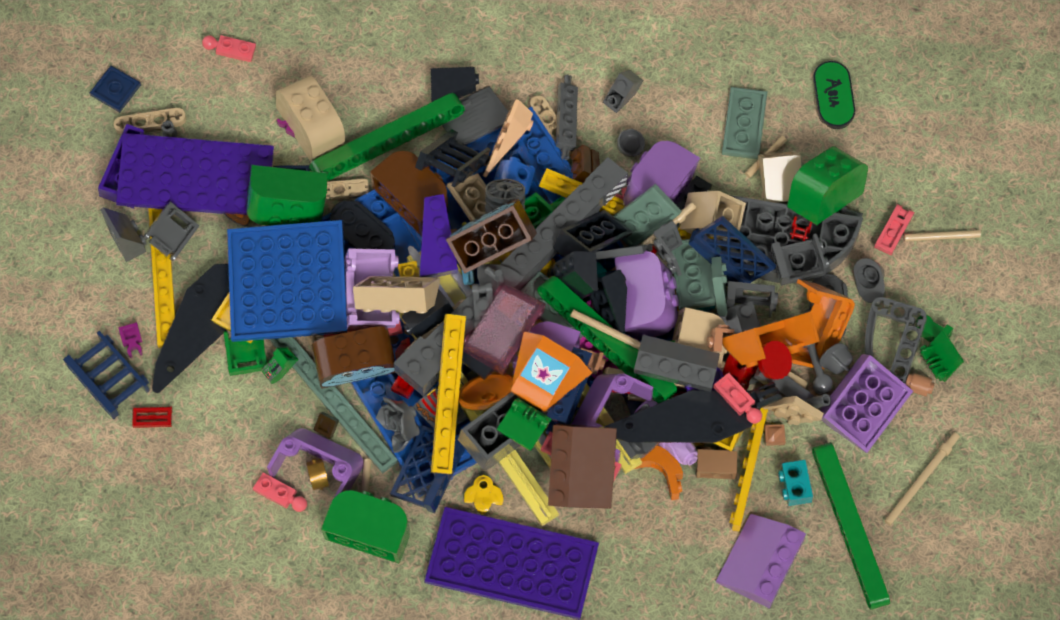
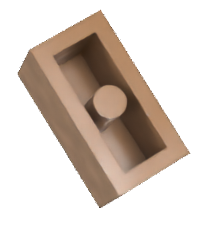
(716, 463)

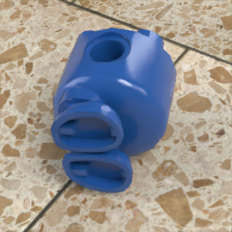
(516, 171)

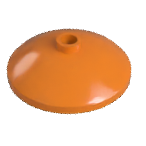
(483, 394)

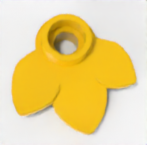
(483, 497)

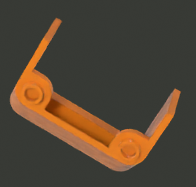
(830, 315)
(793, 332)

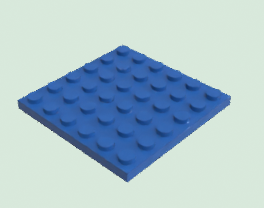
(287, 281)

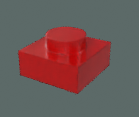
(402, 388)

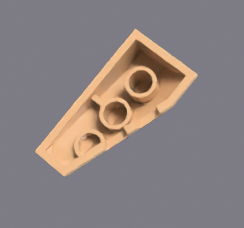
(514, 127)

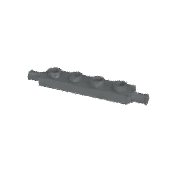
(566, 117)

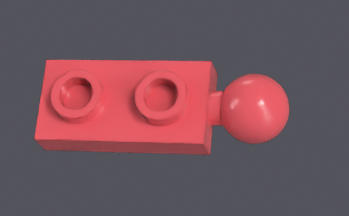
(230, 47)
(738, 398)
(279, 493)

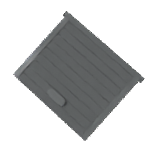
(481, 116)

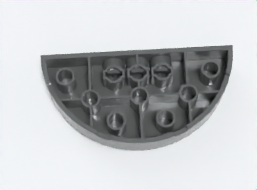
(772, 222)

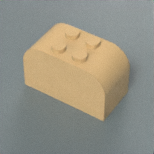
(310, 117)
(693, 330)

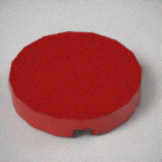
(777, 360)

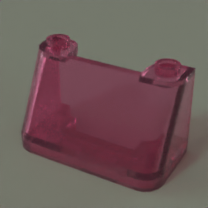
(502, 328)

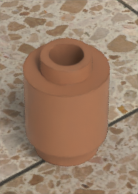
(920, 384)

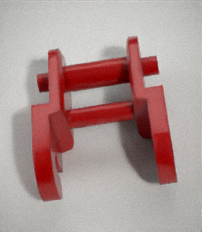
(794, 226)

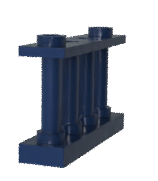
(99, 391)
(565, 408)

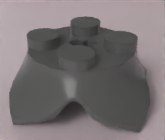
(398, 418)

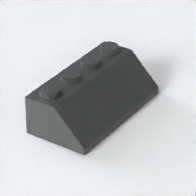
(676, 363)

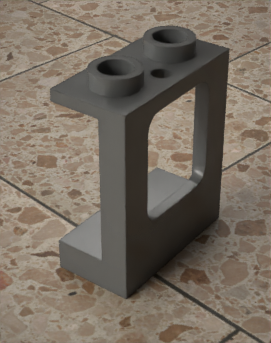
(783, 266)
(735, 295)

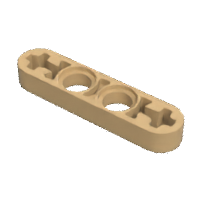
(547, 111)
(149, 117)

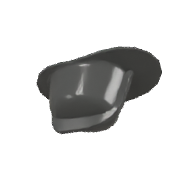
(869, 279)
(837, 359)

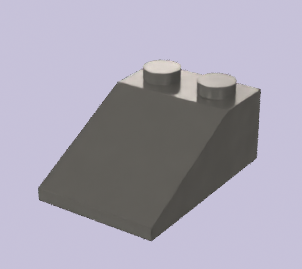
(124, 234)

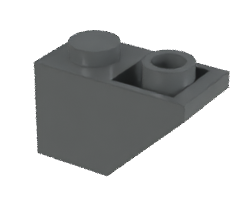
(622, 90)

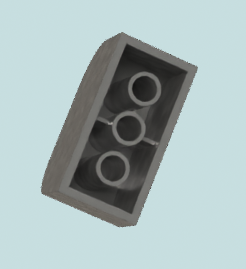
(484, 441)

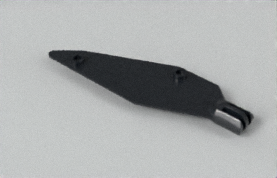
(192, 326)
(691, 418)

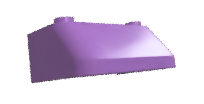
(600, 392)
(345, 461)

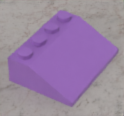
(865, 402)
(761, 559)

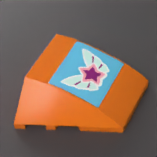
(545, 371)

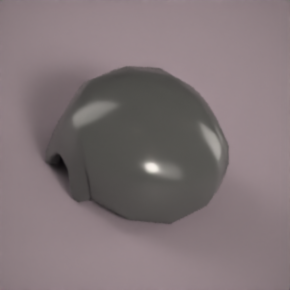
(630, 142)

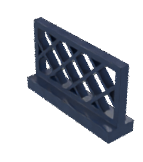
(735, 271)
(437, 486)

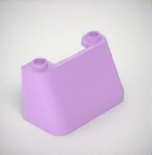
(358, 266)

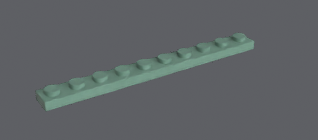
(339, 407)

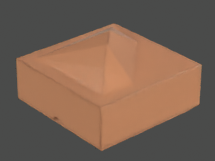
(774, 435)

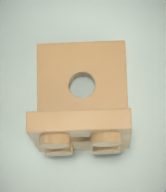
(794, 408)

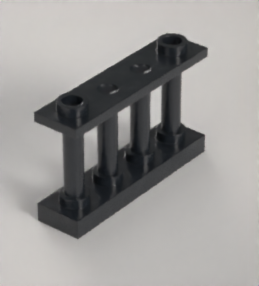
(445, 145)

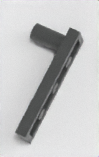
(788, 388)

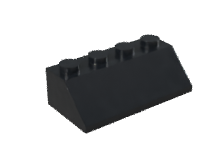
(591, 234)
(577, 272)

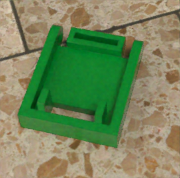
(244, 352)

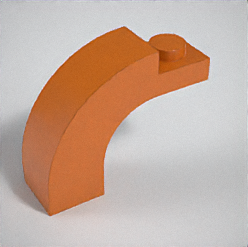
(664, 462)

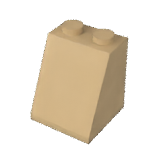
(777, 174)
(710, 207)

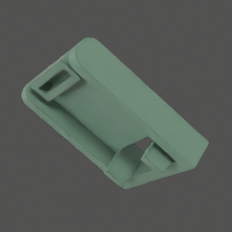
(719, 285)

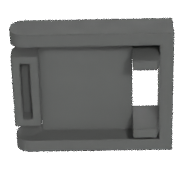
(167, 234)

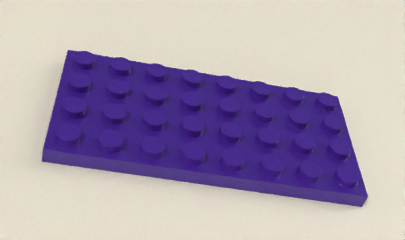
(188, 173)
(512, 563)

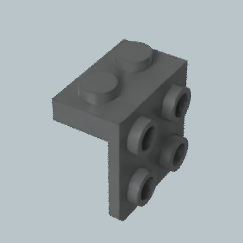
(666, 240)

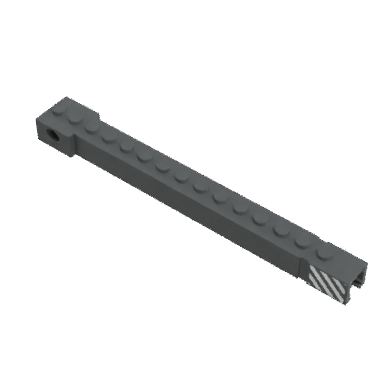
(422, 360)

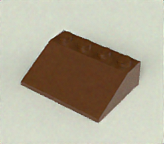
(582, 466)

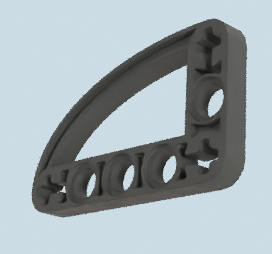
(905, 343)

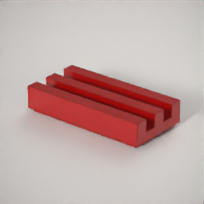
(151, 424)

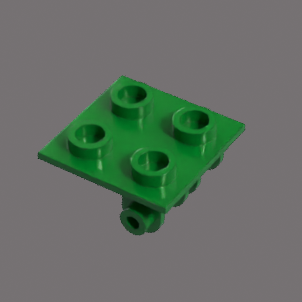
(942, 356)
(523, 424)

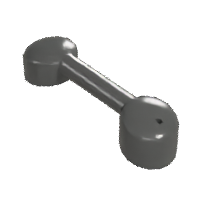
(821, 380)

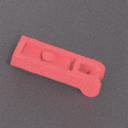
(894, 230)

